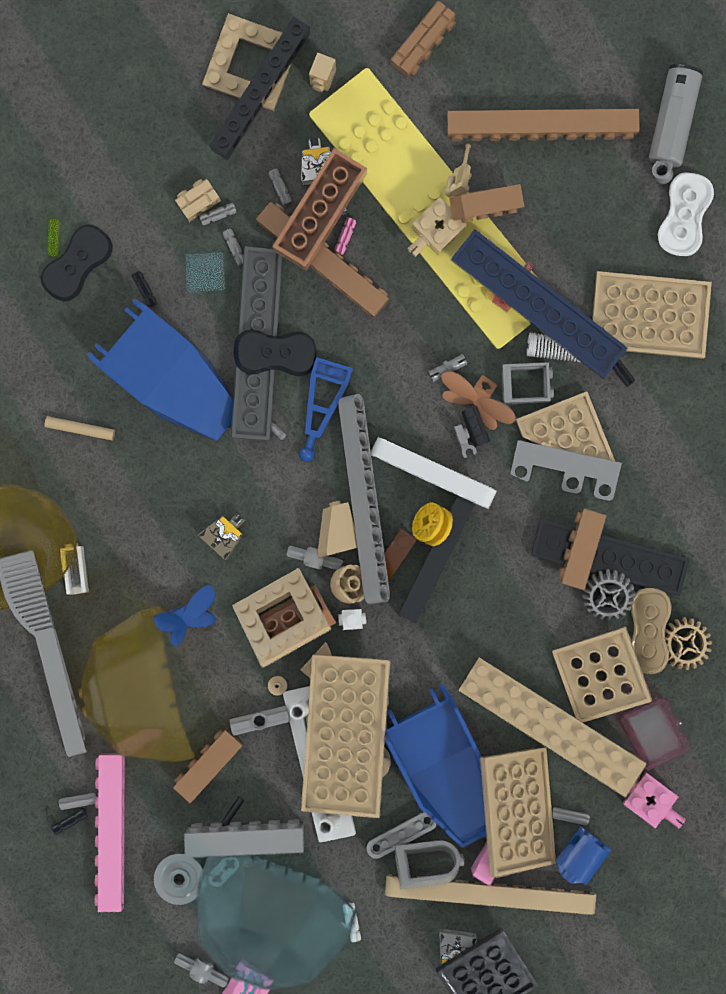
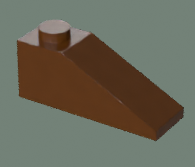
(397, 551)

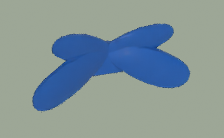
(191, 615)

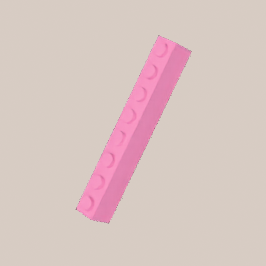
(110, 832)

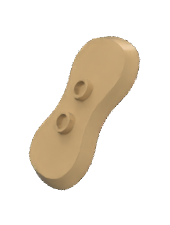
(650, 617)

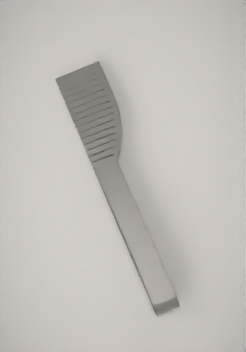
(30, 606)

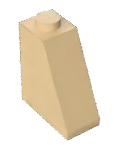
(336, 530)

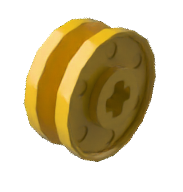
(432, 524)

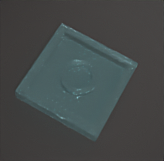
(205, 272)

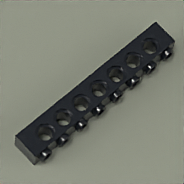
(260, 88)

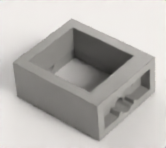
(548, 390)

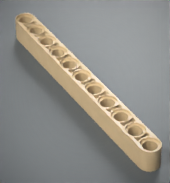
(498, 895)

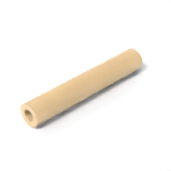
(79, 428)

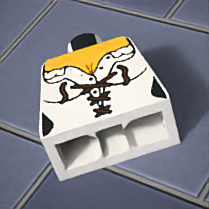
(313, 160)

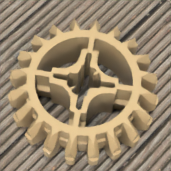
(689, 636)

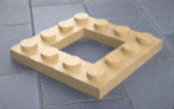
(232, 32)
(272, 649)

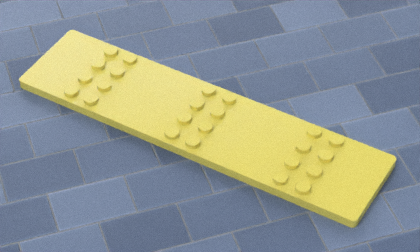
(406, 181)

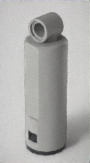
(674, 119)

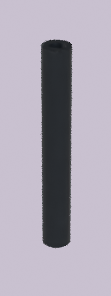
(236, 805)

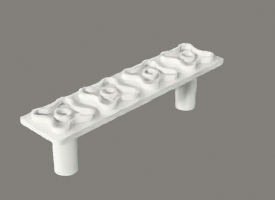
(327, 825)

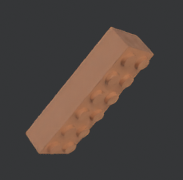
(320, 209)

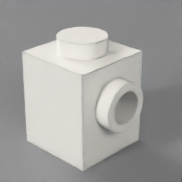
(352, 619)

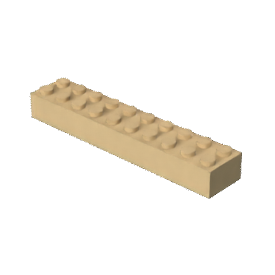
(552, 727)

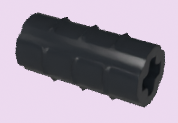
(475, 426)

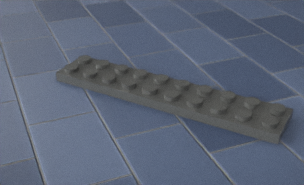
(259, 312)

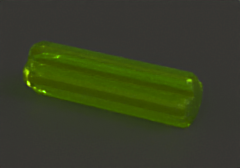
(53, 238)

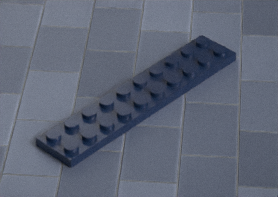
(539, 304)

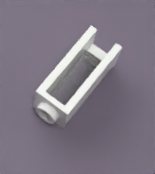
(76, 575)

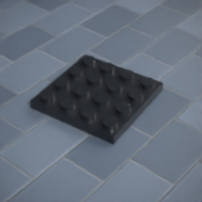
(487, 968)

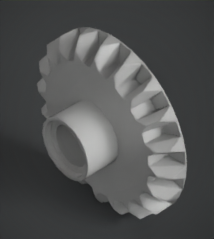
(167, 885)

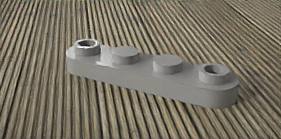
(400, 835)

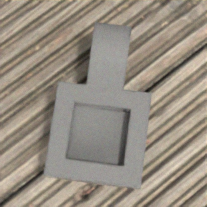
(462, 436)

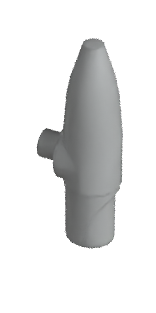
(277, 431)

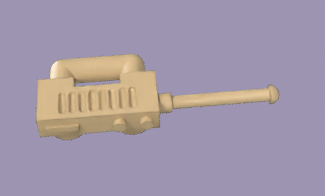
(458, 182)

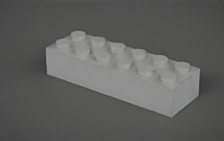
(244, 839)

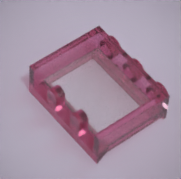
(654, 732)

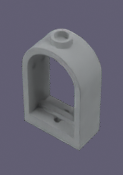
(403, 869)

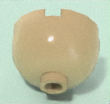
(347, 584)

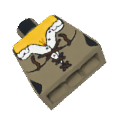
(223, 535)

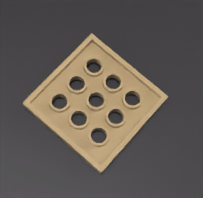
(626, 657)

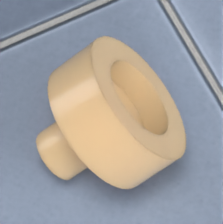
(277, 680)

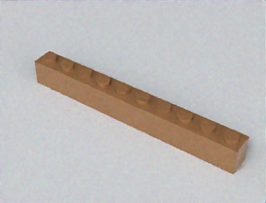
(543, 123)

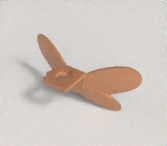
(463, 393)

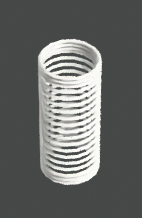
(532, 341)

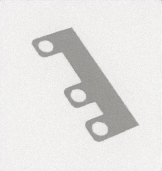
(571, 463)

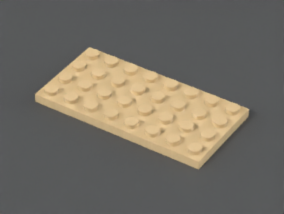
(345, 736)

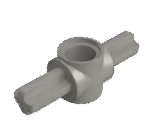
(311, 558)
(201, 970)

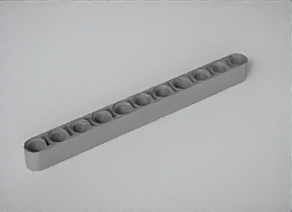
(364, 499)

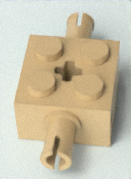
(435, 238)

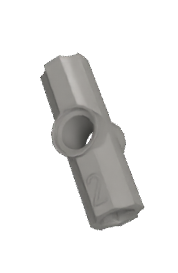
(246, 723)

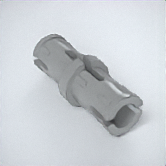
(451, 365)

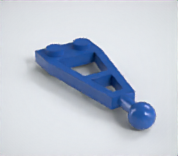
(333, 373)

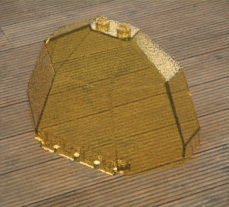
(128, 692)

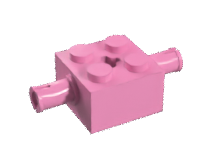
(662, 805)

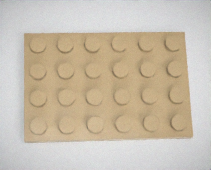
(654, 313)
(518, 811)

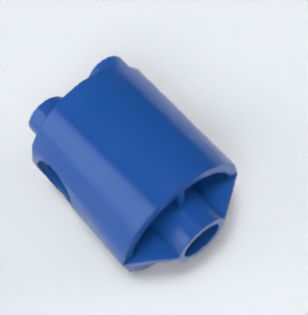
(582, 857)

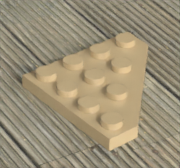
(568, 427)

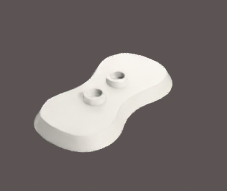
(682, 228)

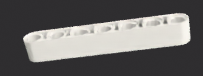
(433, 472)

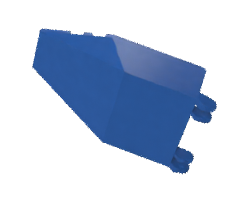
(168, 375)
(441, 767)

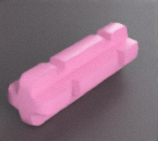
(345, 235)

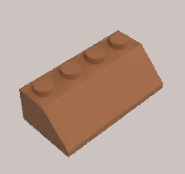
(288, 615)

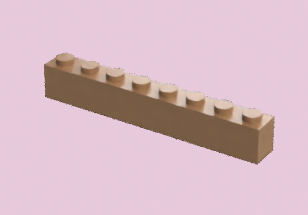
(331, 266)

